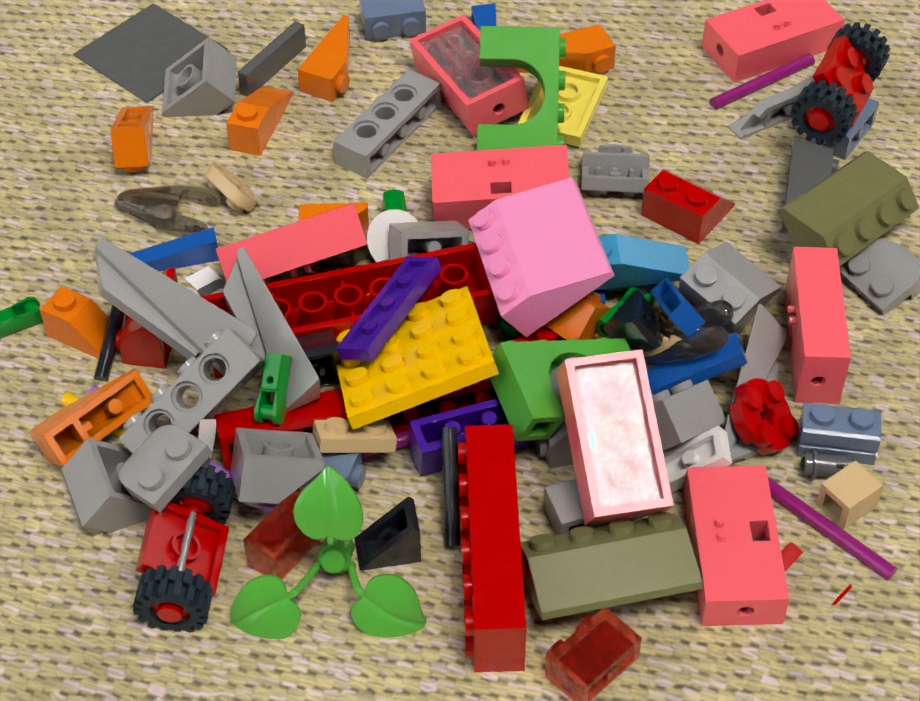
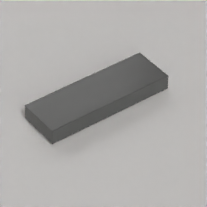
(272, 59)

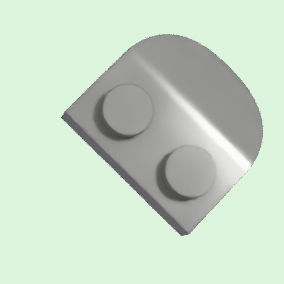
(615, 170)
(883, 274)
(163, 465)

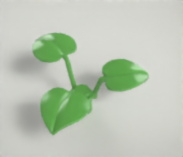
(333, 512)

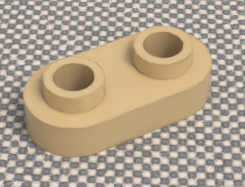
(228, 184)

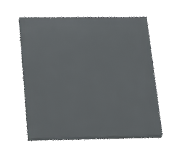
(142, 50)

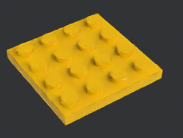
(427, 356)

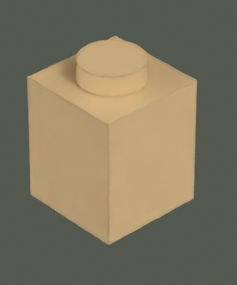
(849, 494)

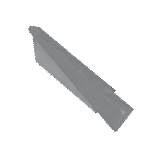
(768, 111)
(161, 303)
(254, 305)
(761, 352)

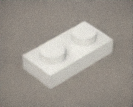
(704, 450)

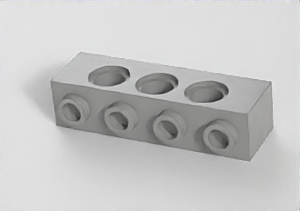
(387, 123)
(241, 365)

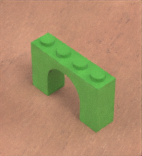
(538, 53)
(525, 381)

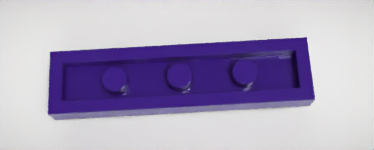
(388, 309)

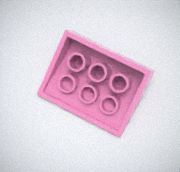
(539, 253)

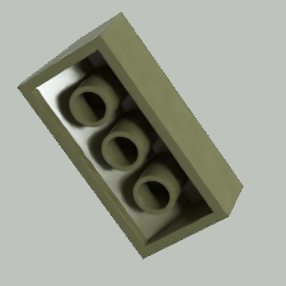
(850, 207)
(609, 565)

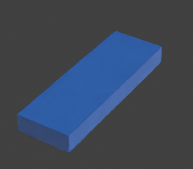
(718, 362)

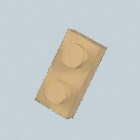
(337, 436)

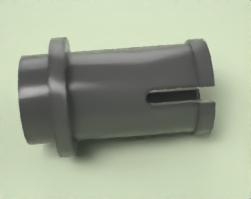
(822, 465)

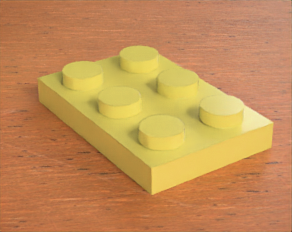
(581, 101)

